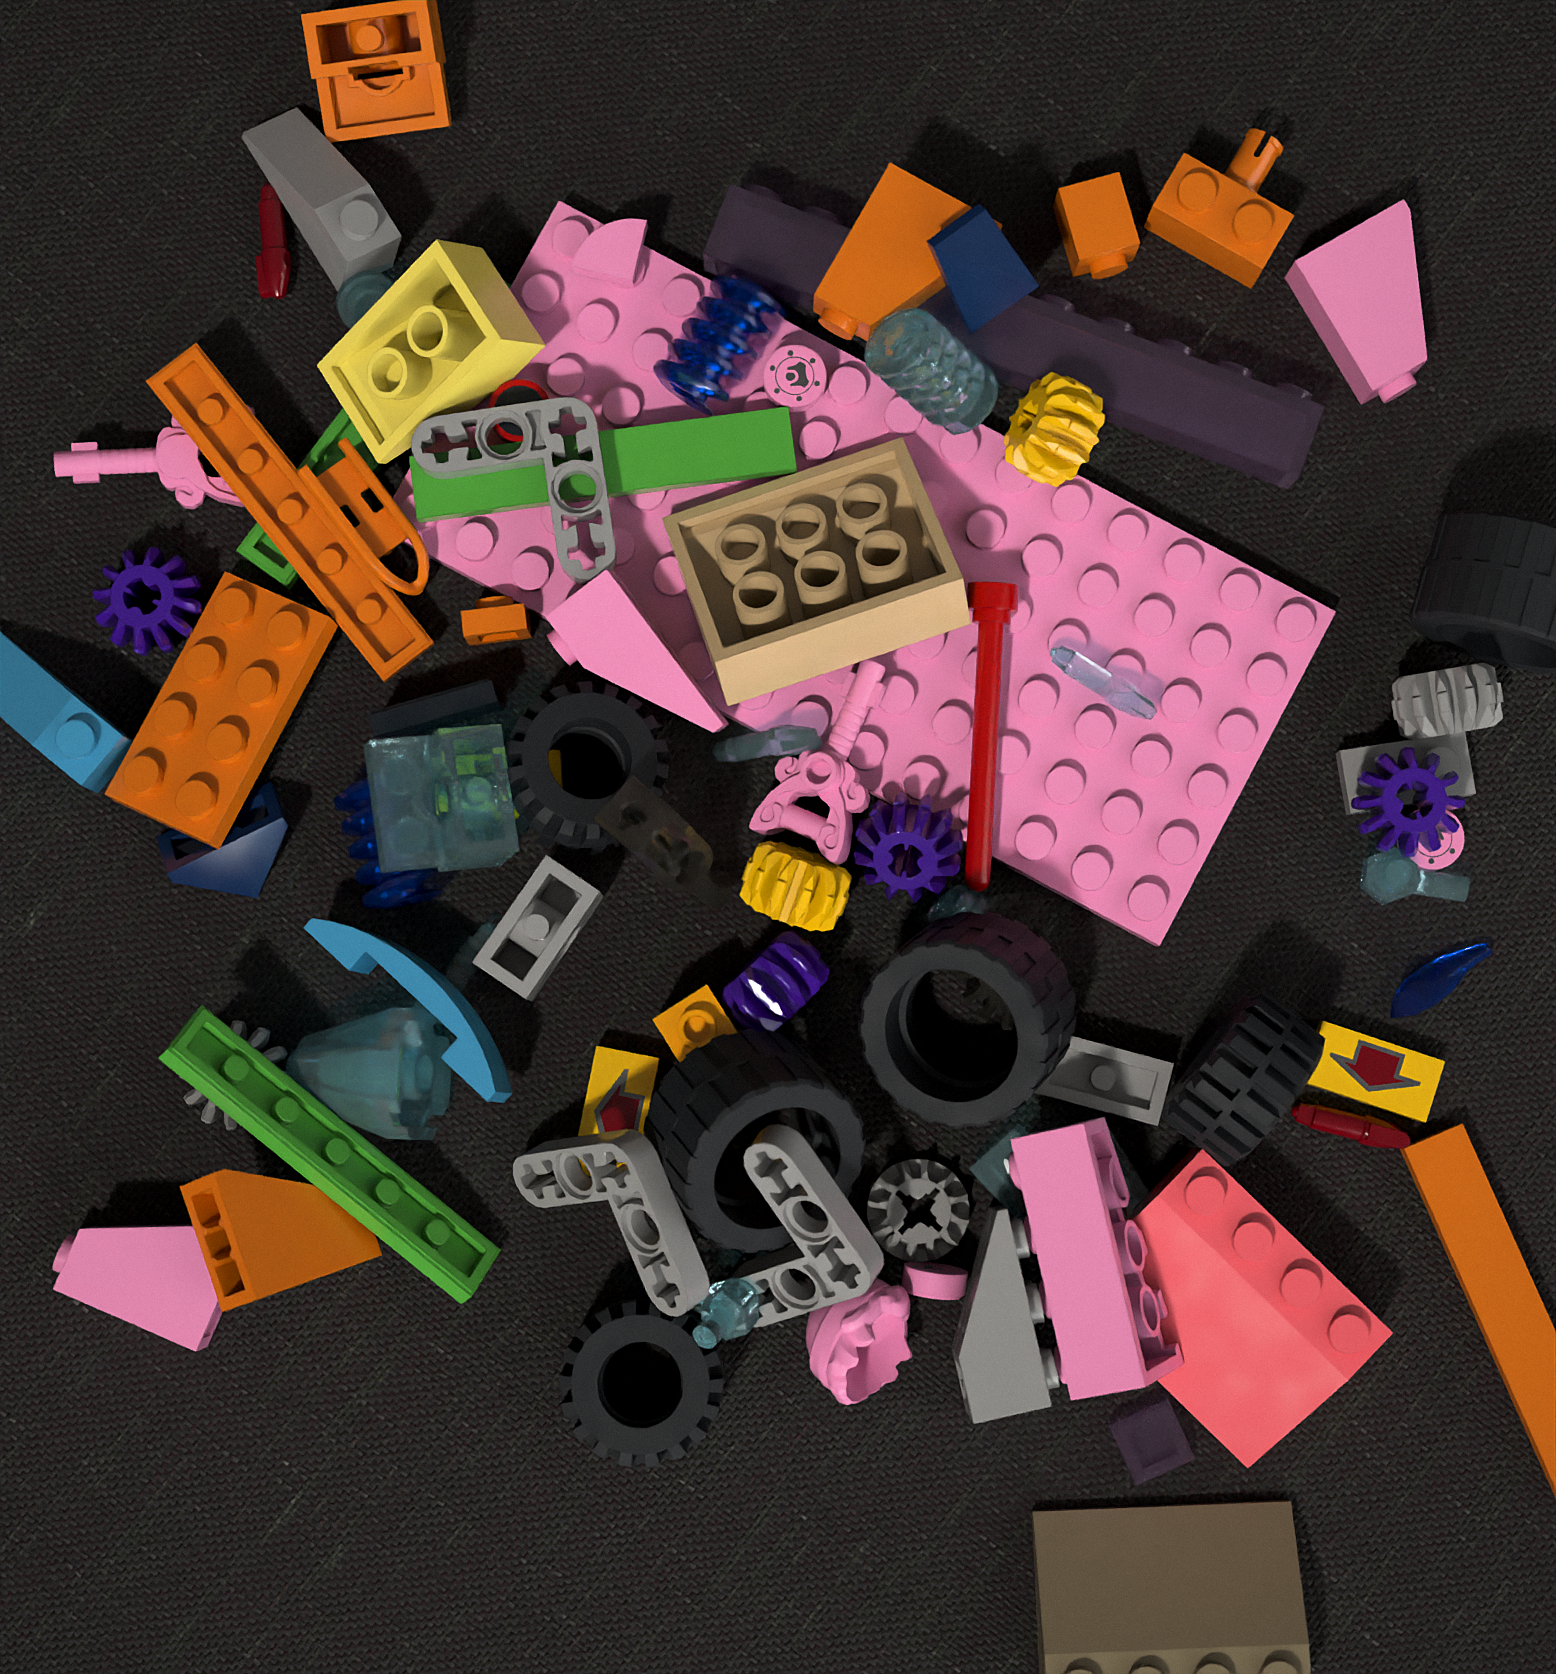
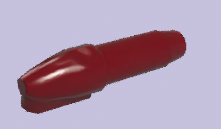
(274, 262)
(1364, 1129)

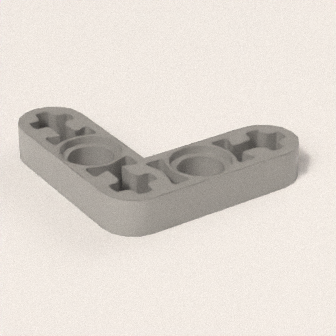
(537, 449)
(833, 1253)
(666, 1261)

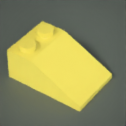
(429, 347)

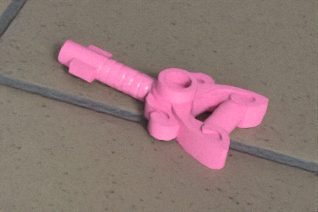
(173, 458)
(826, 775)

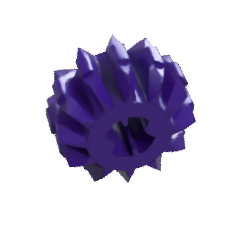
(165, 581)
(1429, 797)
(909, 826)
(775, 983)

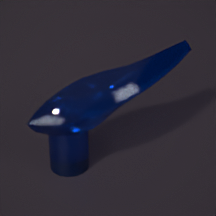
(1435, 980)

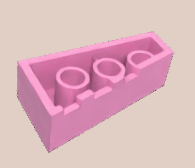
(1090, 1261)

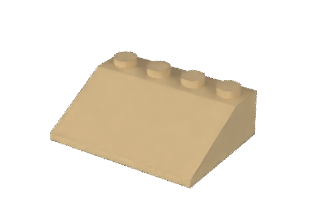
(817, 571)

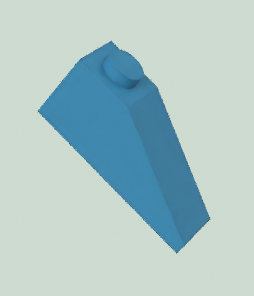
(58, 720)

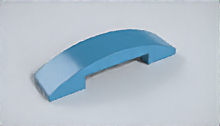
(474, 1051)

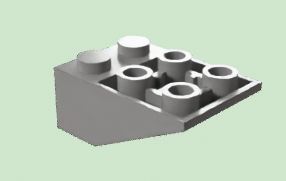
(995, 1340)

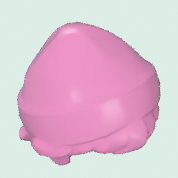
(860, 1341)

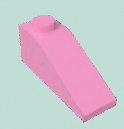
(620, 642)

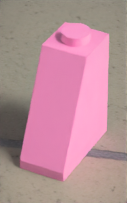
(1367, 303)
(143, 1277)

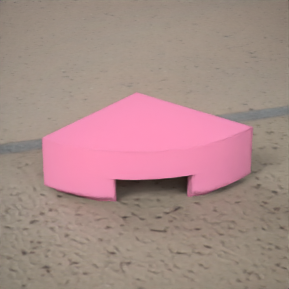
(612, 251)

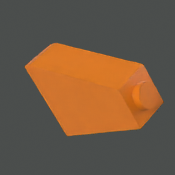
(886, 256)
(270, 1234)

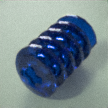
(717, 340)
(393, 888)

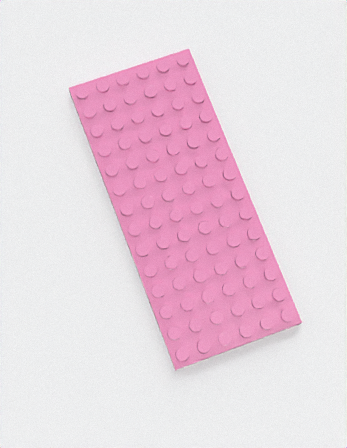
(1083, 793)

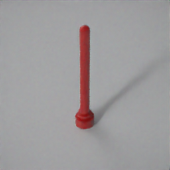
(991, 610)

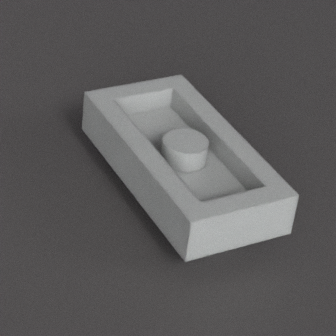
(1450, 747)
(1110, 1081)

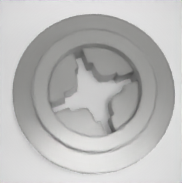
(887, 1212)

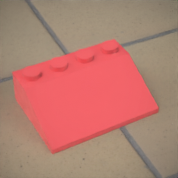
(1250, 1309)

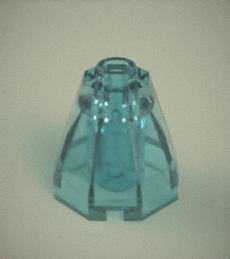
(378, 1072)

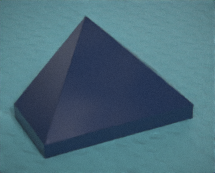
(979, 268)
(243, 857)

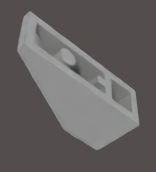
(324, 197)

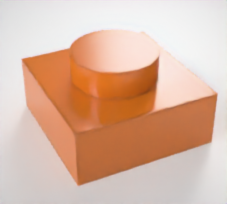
(495, 621)

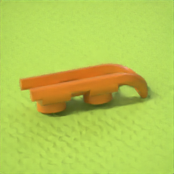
(377, 532)

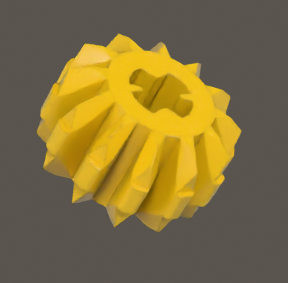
(1054, 429)
(795, 886)

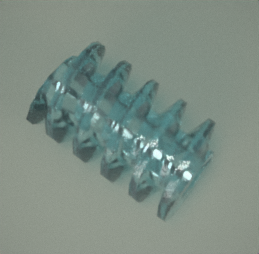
(932, 370)

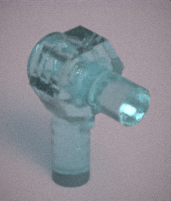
(1392, 877)
(726, 1312)

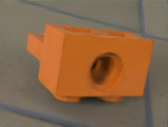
(373, 41)

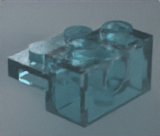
(442, 800)

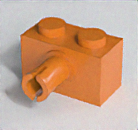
(1222, 214)

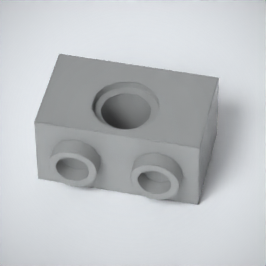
(538, 928)

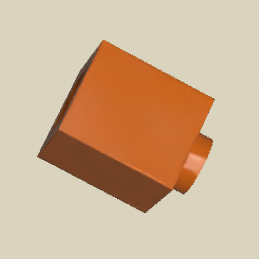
(1096, 226)

